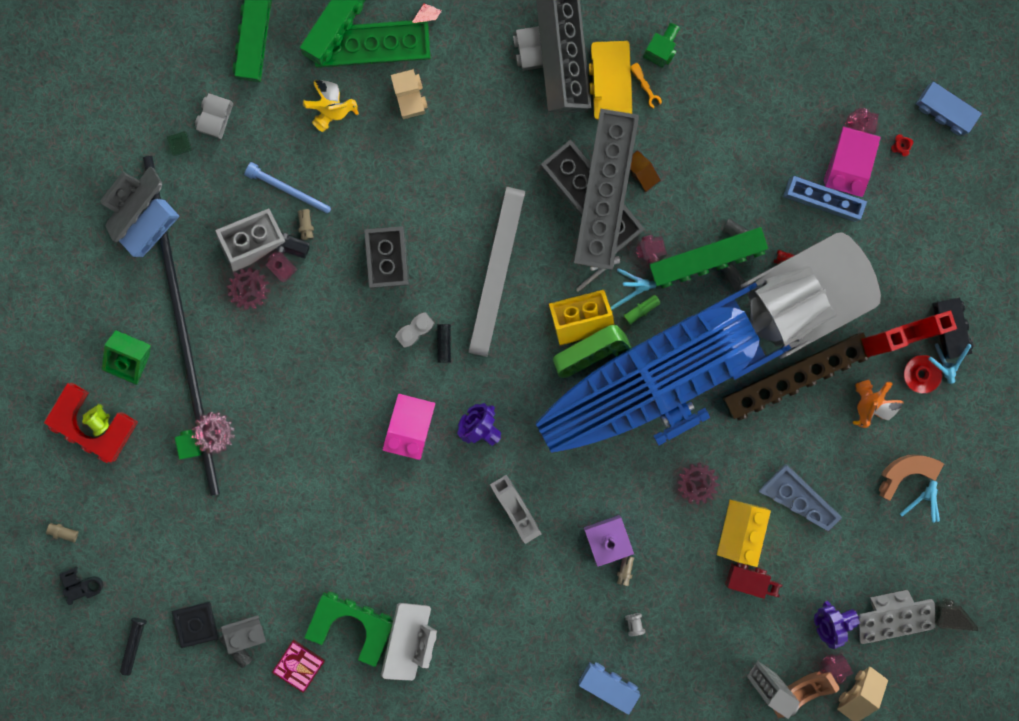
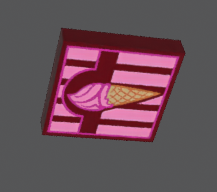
(298, 666)

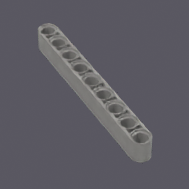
(496, 271)

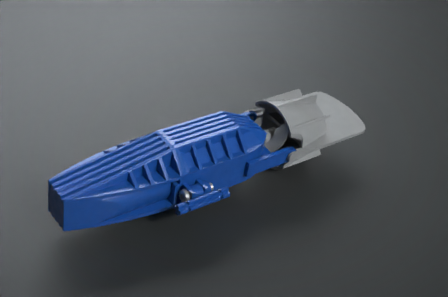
(657, 377)

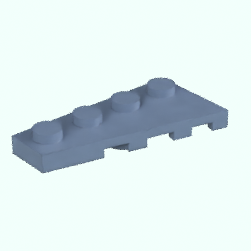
(797, 495)

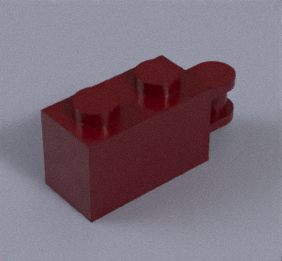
(751, 581)

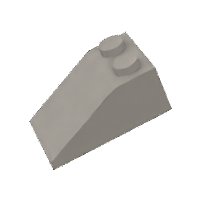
(249, 239)

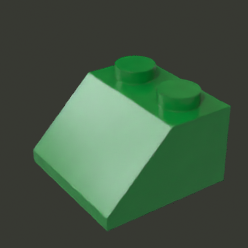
(125, 357)

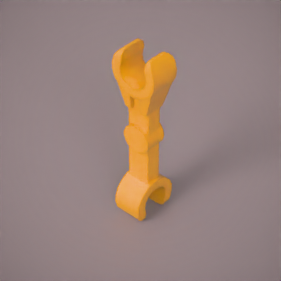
(637, 71)

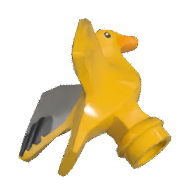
(329, 105)

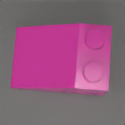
(852, 162)
(409, 426)

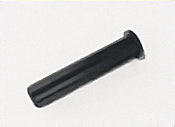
(132, 646)

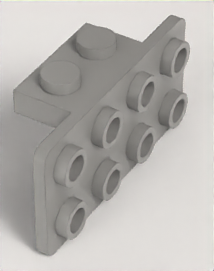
(895, 616)
(409, 642)

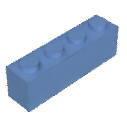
(824, 199)

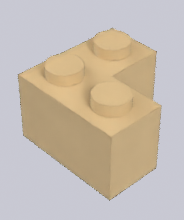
(407, 91)
(864, 696)

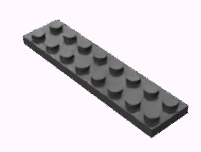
(606, 189)

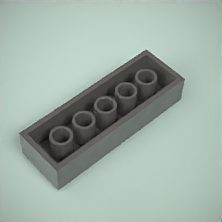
(563, 55)
(570, 174)

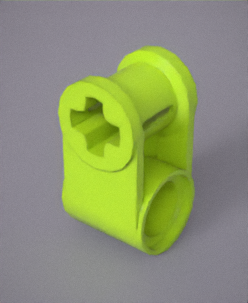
(96, 419)

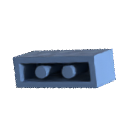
(948, 109)
(149, 227)
(609, 687)

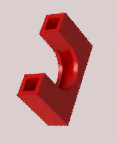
(909, 333)
(64, 420)

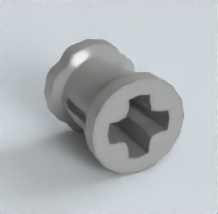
(635, 624)

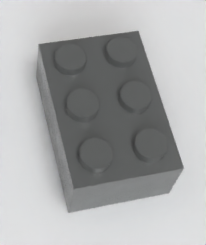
(386, 257)

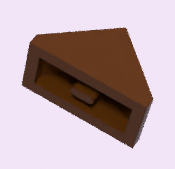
(643, 171)

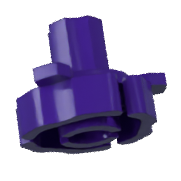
(479, 425)
(835, 625)

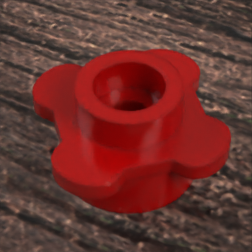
(908, 142)

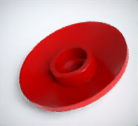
(931, 378)

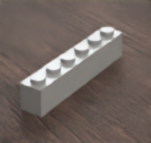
(773, 690)

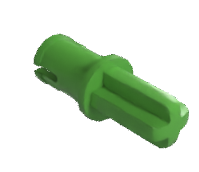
(642, 309)

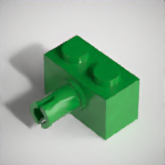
(661, 48)

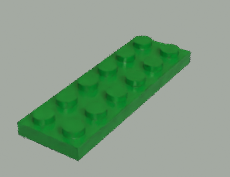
(382, 44)

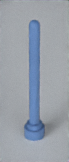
(254, 172)

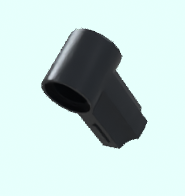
(294, 246)

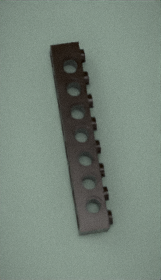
(821, 358)

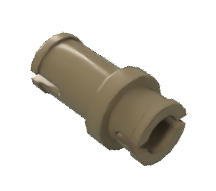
(305, 224)
(59, 531)
(625, 571)

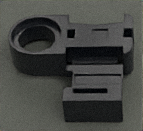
(75, 585)

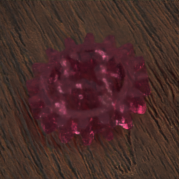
(243, 297)
(212, 425)
(702, 474)

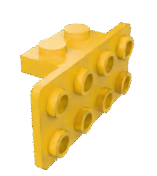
(611, 77)

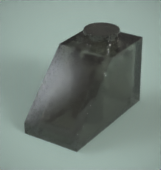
(953, 616)

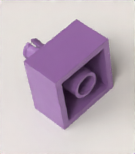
(608, 540)

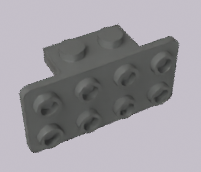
(128, 199)

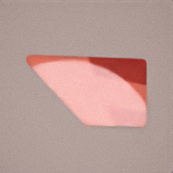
(426, 13)

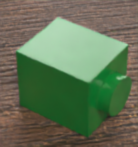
(186, 445)

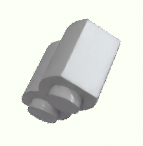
(529, 48)
(214, 116)
(419, 326)

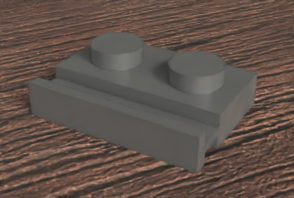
(243, 634)

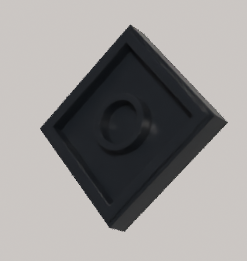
(195, 624)

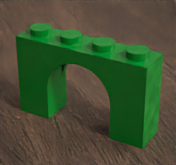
(376, 626)

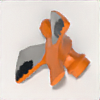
(874, 403)

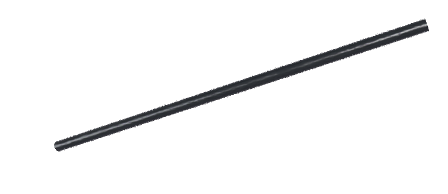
(184, 343)

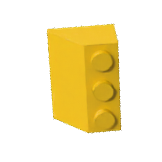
(581, 316)
(743, 532)

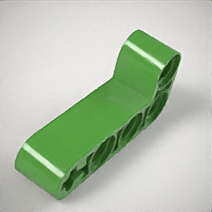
(591, 350)

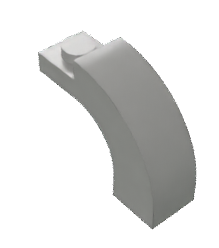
(516, 509)

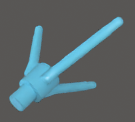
(639, 284)
(949, 369)
(930, 495)

